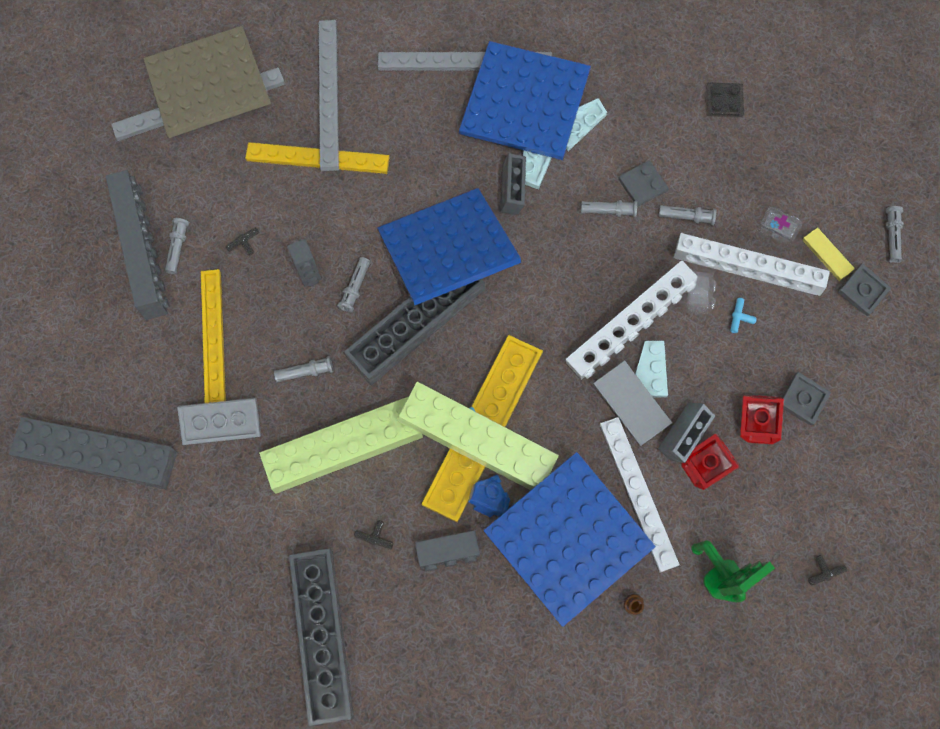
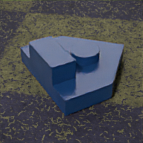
(489, 497)

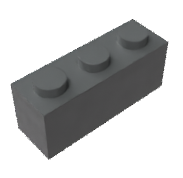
(513, 184)
(304, 263)
(686, 432)
(448, 550)

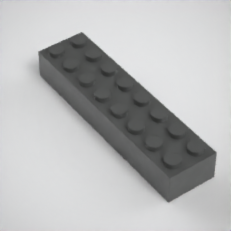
(137, 245)
(405, 330)
(93, 453)
(321, 637)

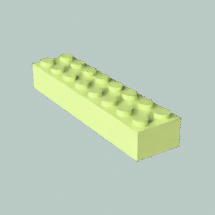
(476, 437)
(337, 447)

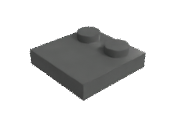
(643, 183)
(864, 289)
(805, 398)

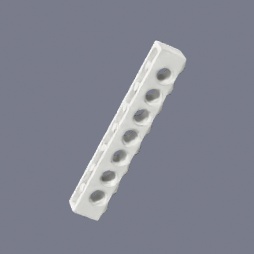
(751, 264)
(680, 273)

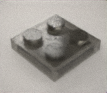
(725, 99)

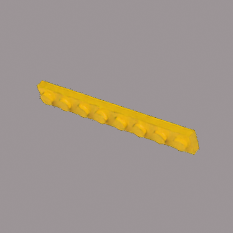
(311, 157)
(213, 336)

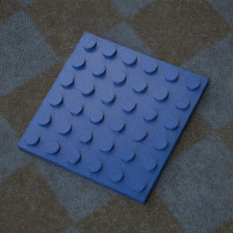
(525, 100)
(448, 246)
(569, 539)

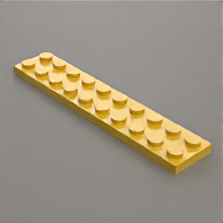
(496, 402)

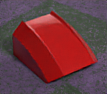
(762, 419)
(710, 463)

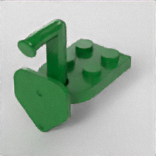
(726, 579)

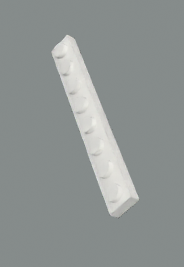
(639, 494)

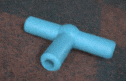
(737, 315)

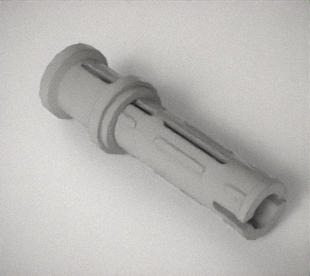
(619, 208)
(697, 214)
(894, 226)
(177, 236)
(351, 292)
(312, 368)

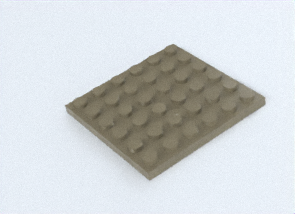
(206, 81)

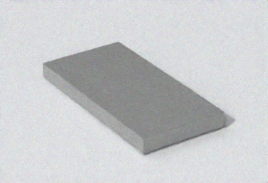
(632, 403)
(219, 421)

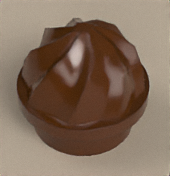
(634, 604)

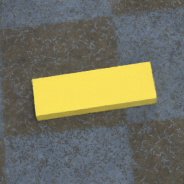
(828, 254)

